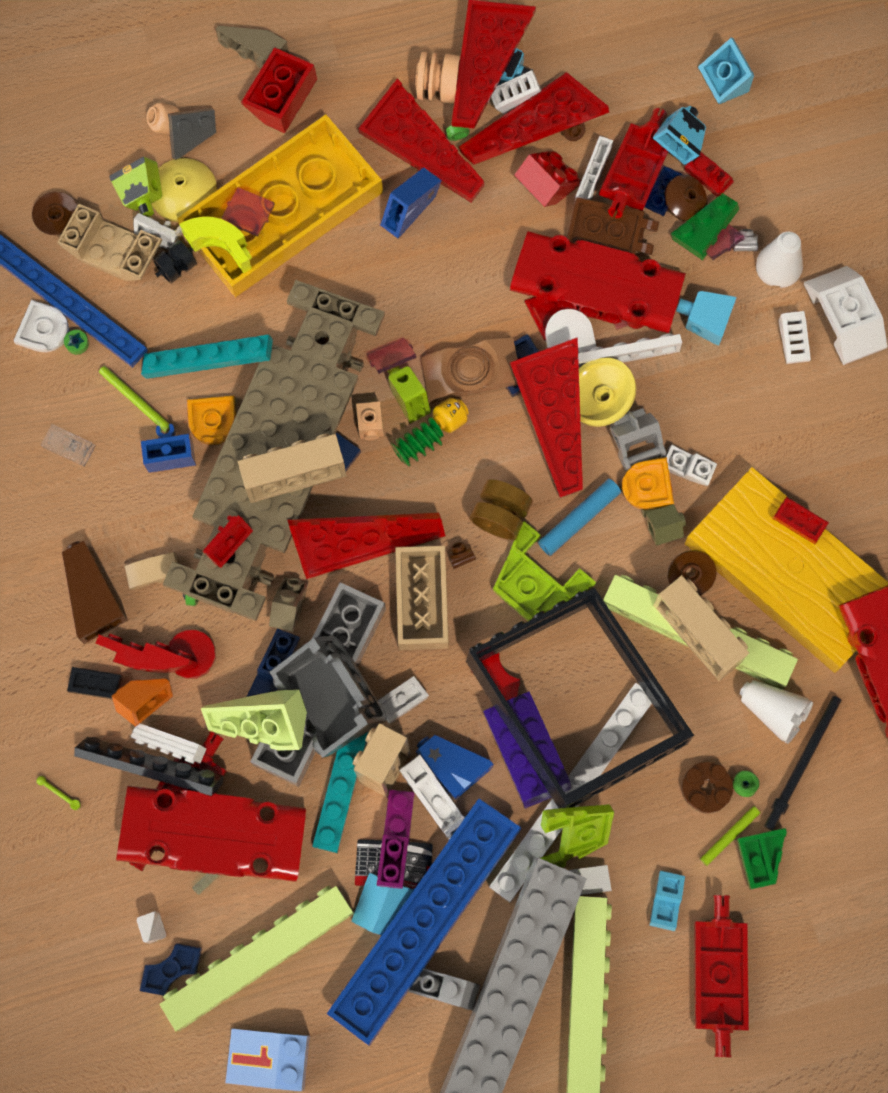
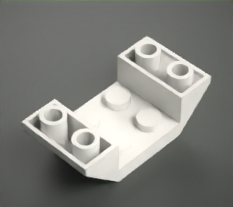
(850, 313)

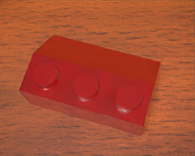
(280, 89)

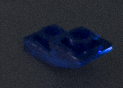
(656, 200)

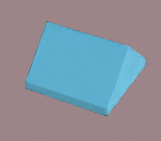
(727, 72)
(379, 905)

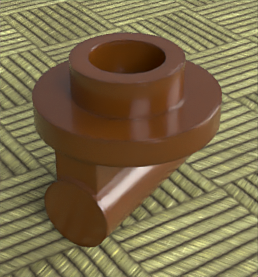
(574, 133)
(460, 554)

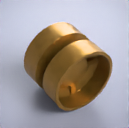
(501, 509)

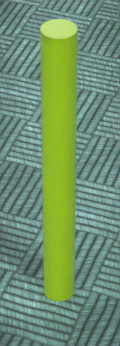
(135, 399)

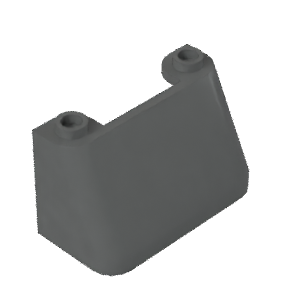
(332, 692)

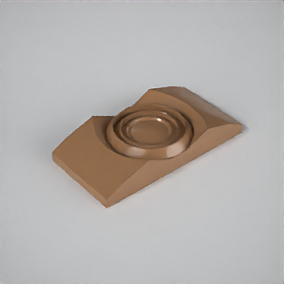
(469, 369)

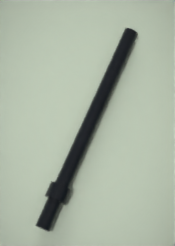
(781, 804)

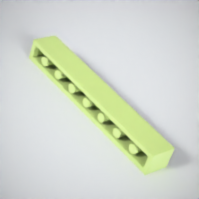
(637, 604)
(256, 958)
(587, 995)

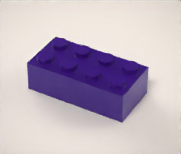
(524, 777)

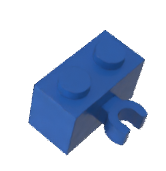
(168, 451)

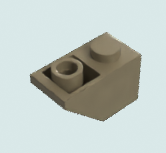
(288, 603)

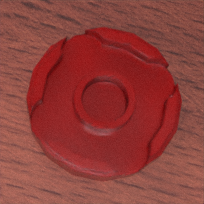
(200, 648)

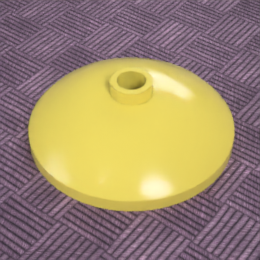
(176, 198)
(602, 379)

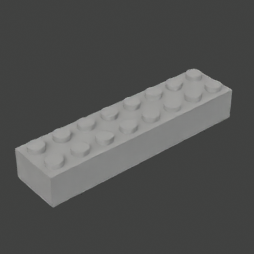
(353, 621)

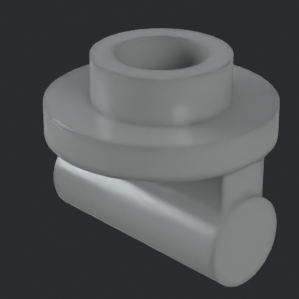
(749, 243)

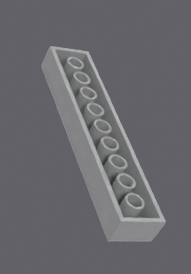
(515, 980)

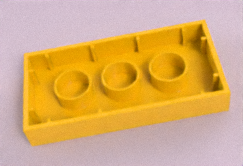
(314, 185)
(784, 572)

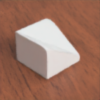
(151, 927)

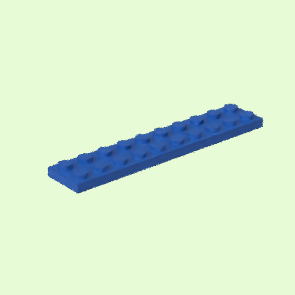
(423, 922)

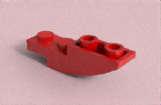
(148, 658)

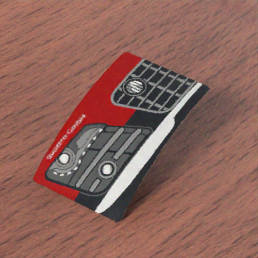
(368, 858)

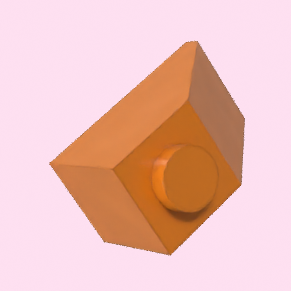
(141, 698)

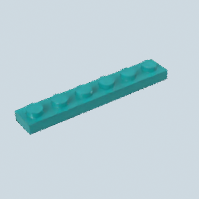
(207, 356)
(338, 797)

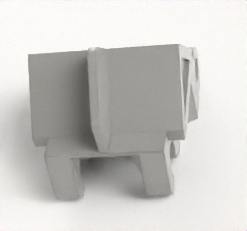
(633, 429)

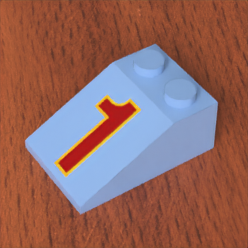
(267, 1059)

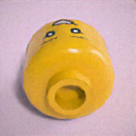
(450, 414)

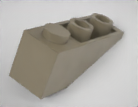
(251, 43)

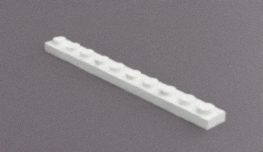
(588, 768)

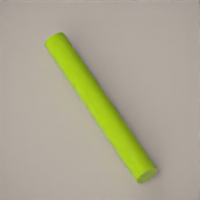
(730, 835)

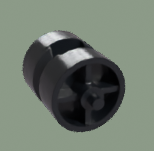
(176, 260)

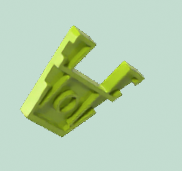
(529, 587)
(583, 830)

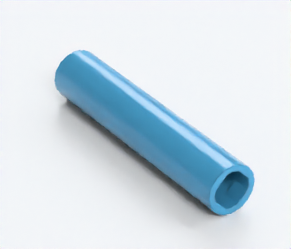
(579, 517)

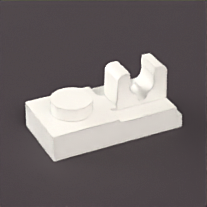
(153, 227)
(403, 699)

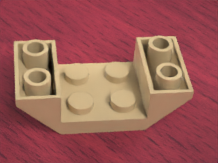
(107, 245)

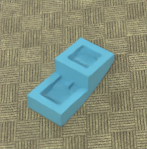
(667, 901)

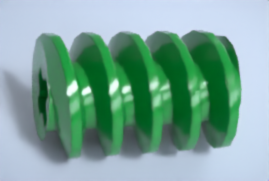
(418, 442)

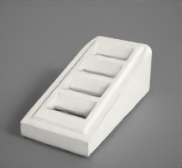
(511, 102)
(791, 318)

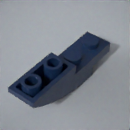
(280, 648)

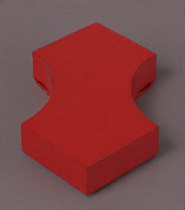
(506, 683)

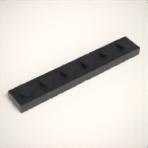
(149, 766)

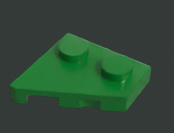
(762, 857)

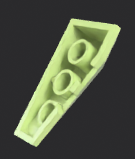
(267, 718)

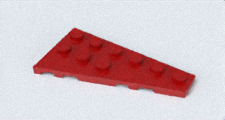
(487, 47)
(552, 110)
(415, 138)
(552, 399)
(346, 541)

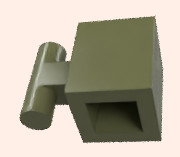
(664, 524)

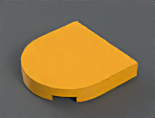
(211, 418)
(648, 484)

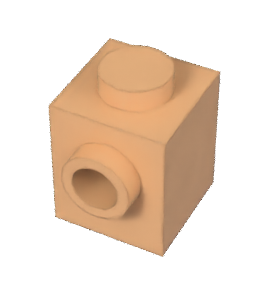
(370, 420)

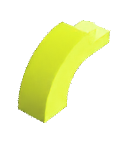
(212, 231)

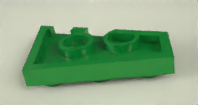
(703, 227)

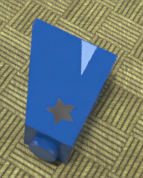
(409, 201)
(453, 765)

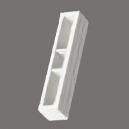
(594, 168)
(168, 743)

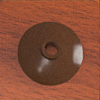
(678, 200)
(48, 207)
(704, 569)

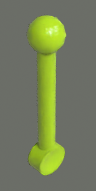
(74, 804)

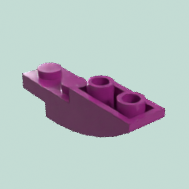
(395, 839)

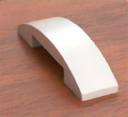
(432, 795)

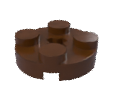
(698, 799)

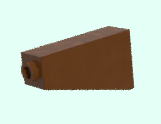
(91, 597)

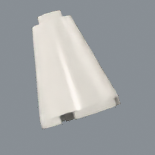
(781, 261)
(776, 708)

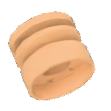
(437, 77)

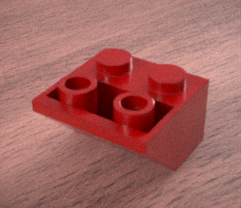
(547, 177)

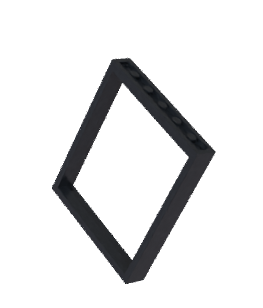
(681, 732)

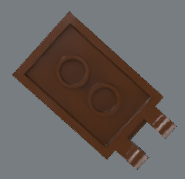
(594, 224)

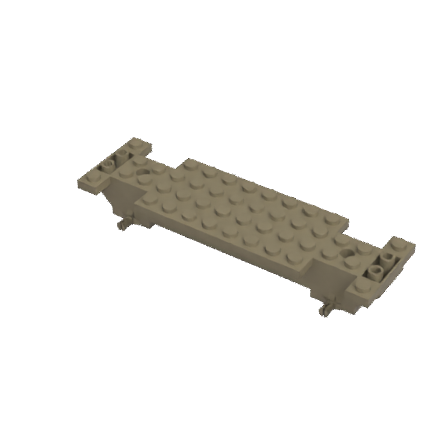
(287, 401)

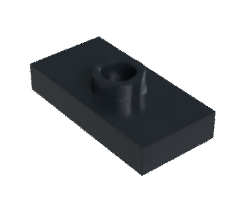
(93, 683)

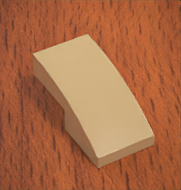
(149, 570)

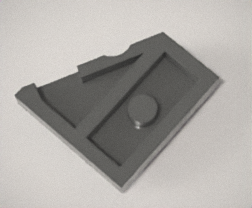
(190, 129)

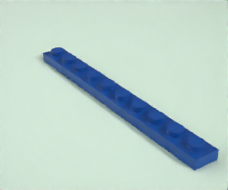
(70, 304)

